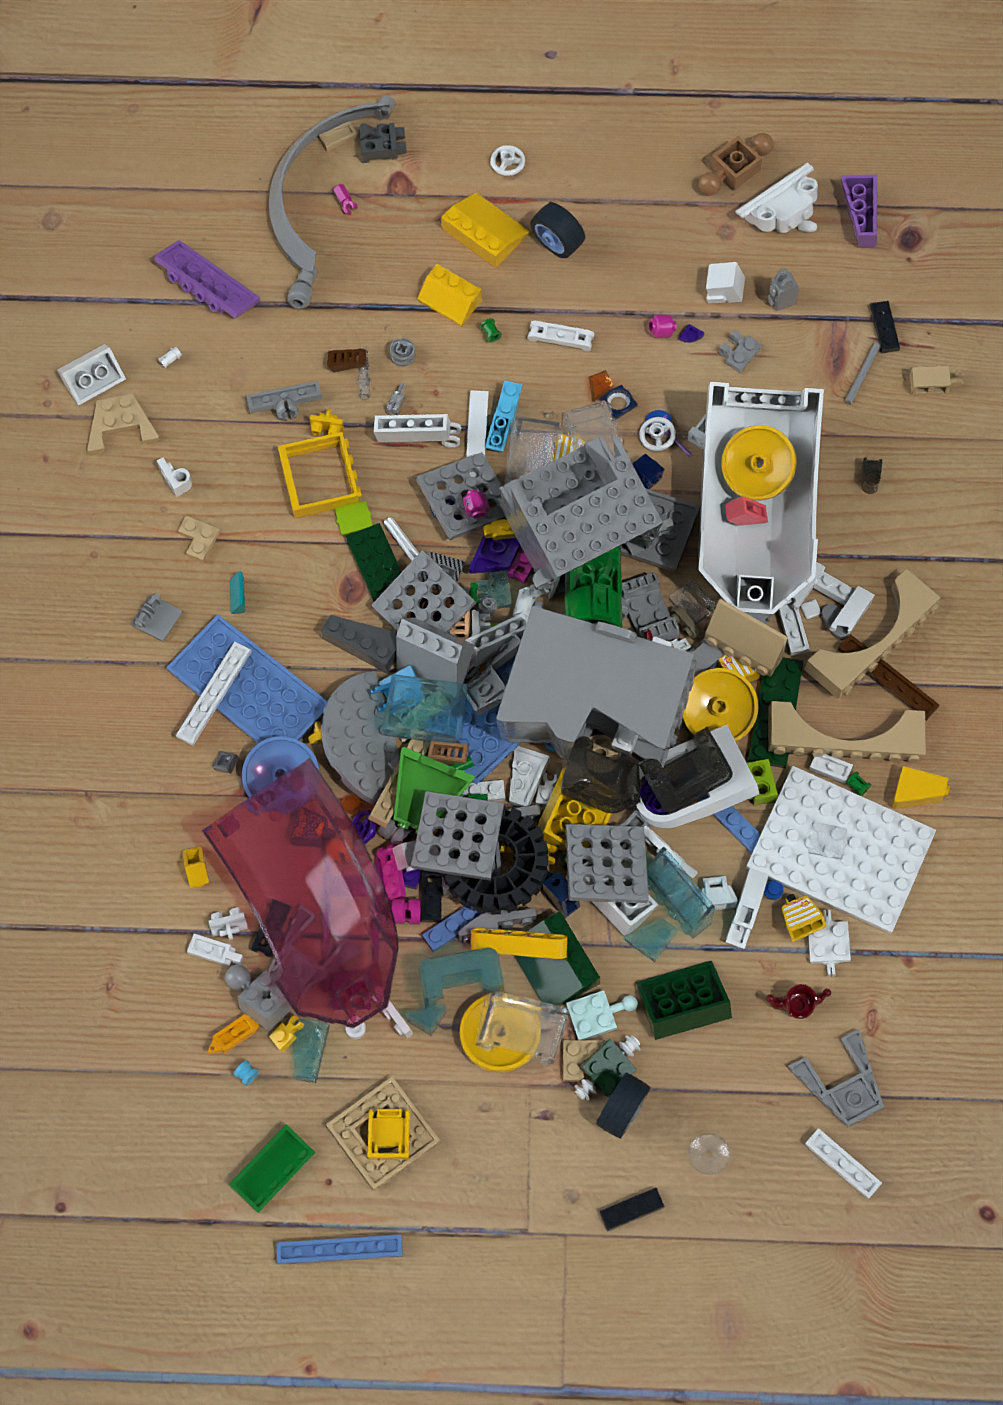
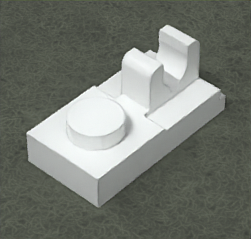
(478, 622)

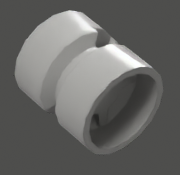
(396, 833)

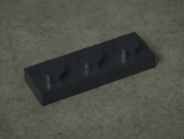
(885, 327)
(631, 1209)

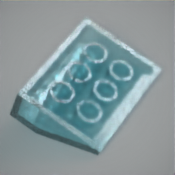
(425, 709)
(679, 894)

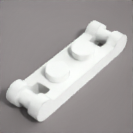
(560, 335)

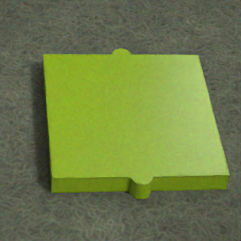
(353, 517)

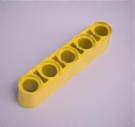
(520, 943)

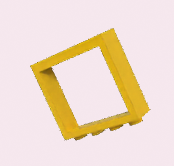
(314, 445)

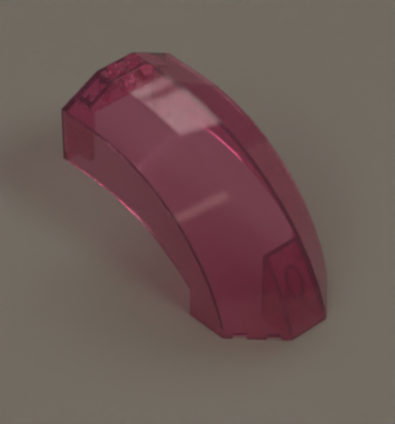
(293, 860)

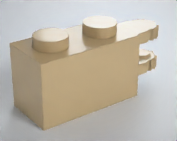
(934, 380)

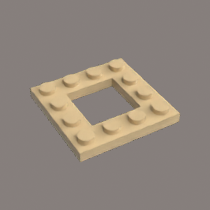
(345, 1125)

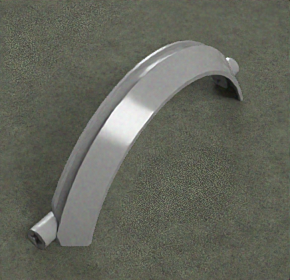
(290, 242)

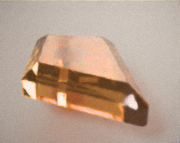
(599, 385)

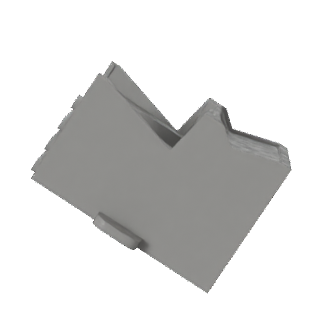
(579, 512)
(591, 678)

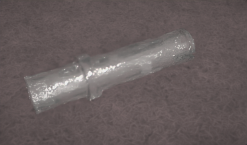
(364, 378)

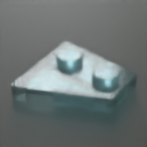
(652, 939)

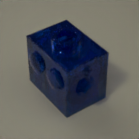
(648, 471)

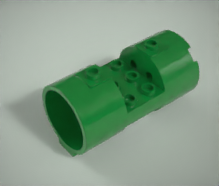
(595, 590)

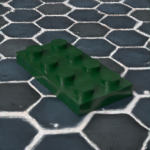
(374, 559)

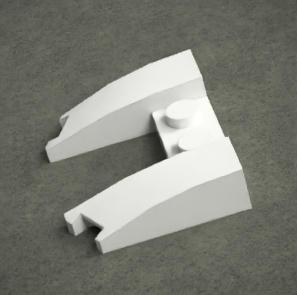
(854, 601)

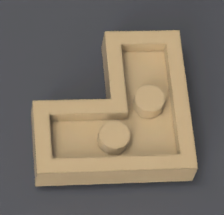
(202, 536)
(574, 1055)

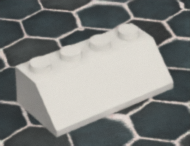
(623, 915)

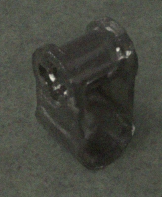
(871, 472)

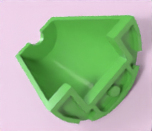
(420, 775)

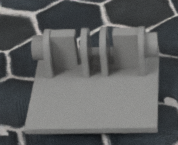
(156, 617)

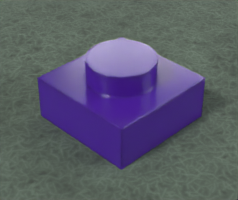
(412, 878)

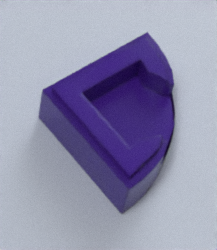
(691, 334)

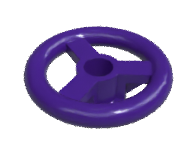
(367, 828)

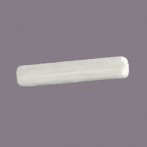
(401, 538)

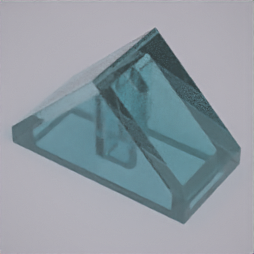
(427, 1018)

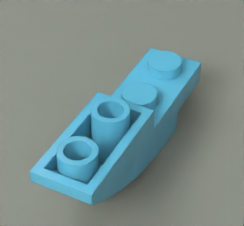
(504, 416)

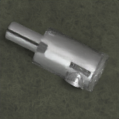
(396, 401)

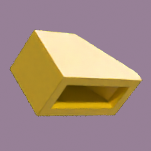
(195, 867)

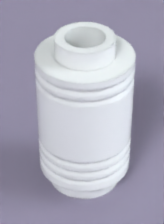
(524, 602)

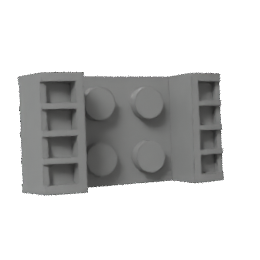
(648, 608)

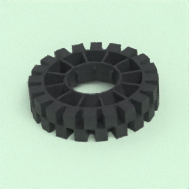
(519, 882)

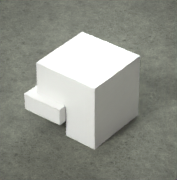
(725, 283)

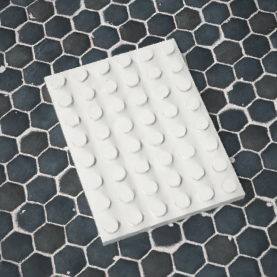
(877, 862)

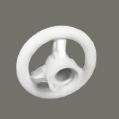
(507, 152)
(657, 427)

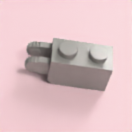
(783, 290)

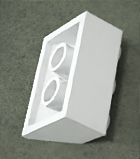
(91, 374)

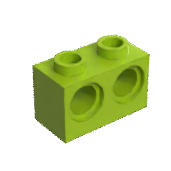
(764, 782)

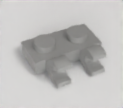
(743, 354)

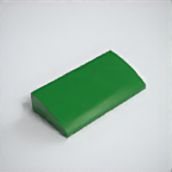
(271, 1168)

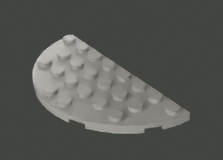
(355, 737)

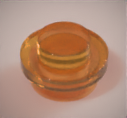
(351, 804)

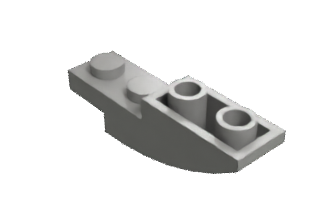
(504, 920)

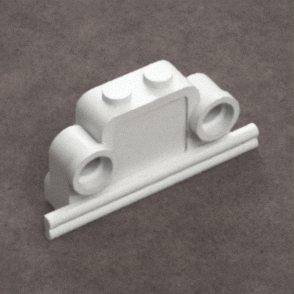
(784, 203)

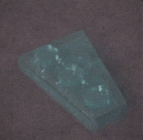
(309, 1049)

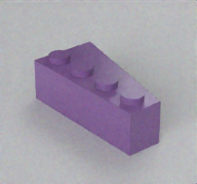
(861, 201)

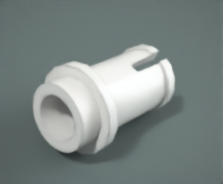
(170, 357)

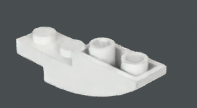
(747, 908)

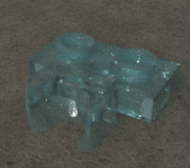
(496, 588)

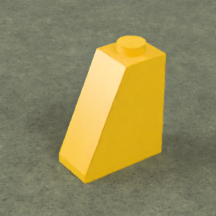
(919, 788)

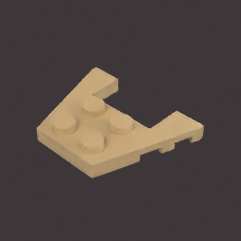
(119, 415)

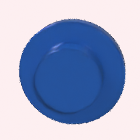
(773, 890)

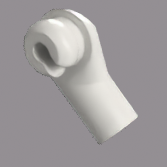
(807, 226)

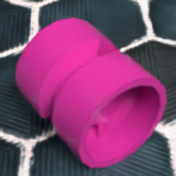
(399, 909)

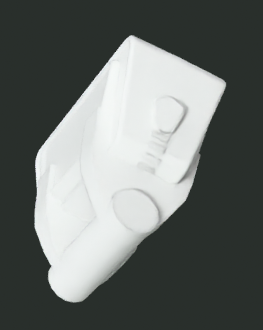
(721, 896)

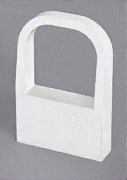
(737, 789)

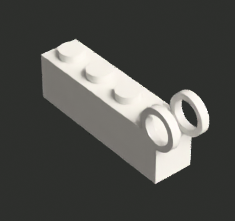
(416, 429)
(492, 639)

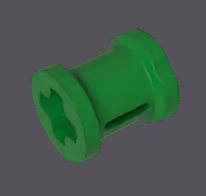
(490, 330)
(858, 784)

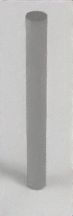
(868, 362)

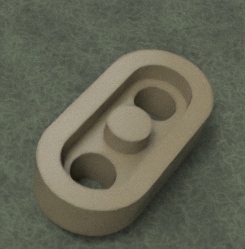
(689, 627)

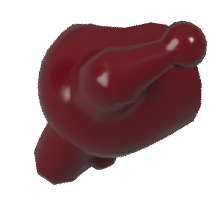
(798, 1001)

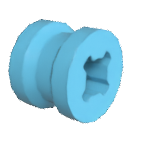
(246, 1072)

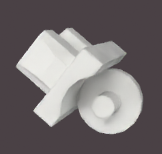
(229, 924)

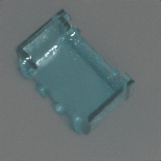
(459, 970)

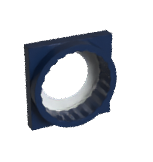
(620, 391)

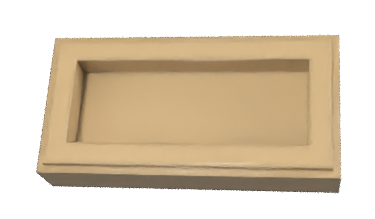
(338, 135)

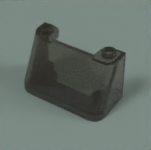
(688, 775)
(601, 780)

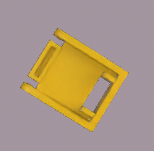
(389, 1131)

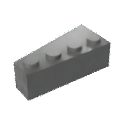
(363, 641)

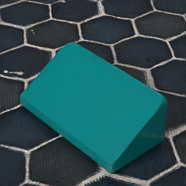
(237, 593)

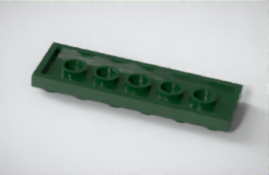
(780, 687)

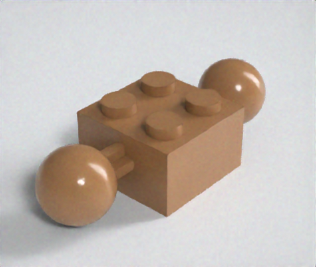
(736, 163)

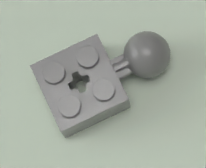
(261, 998)

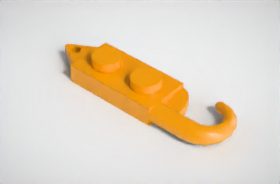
(233, 1034)

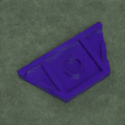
(494, 555)

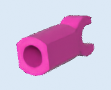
(344, 198)

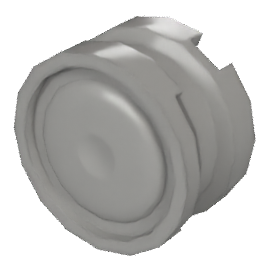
(402, 352)

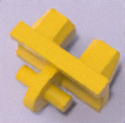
(326, 421)

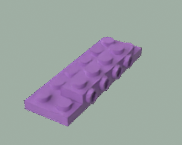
(205, 280)

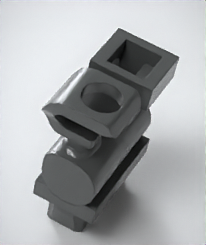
(382, 142)

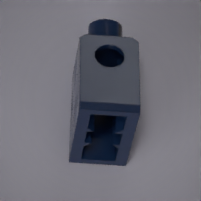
(557, 892)

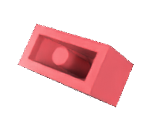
(746, 511)

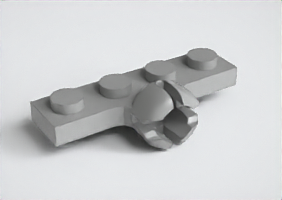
(284, 399)

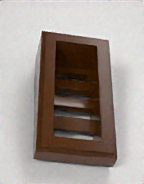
(335, 357)

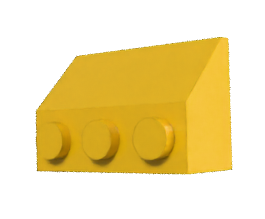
(450, 295)

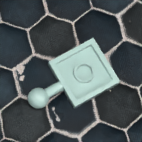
(594, 1016)

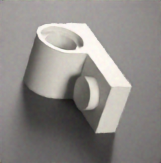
(173, 476)

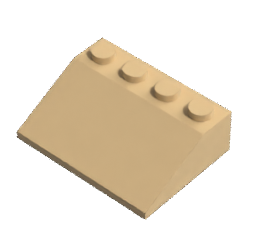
(745, 638)

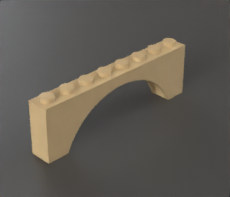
(842, 670)
(793, 735)

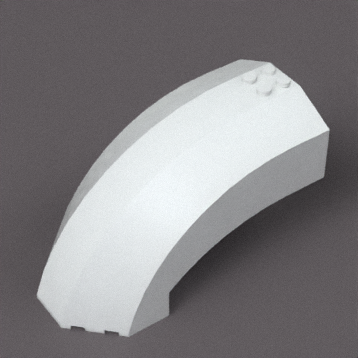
(772, 561)

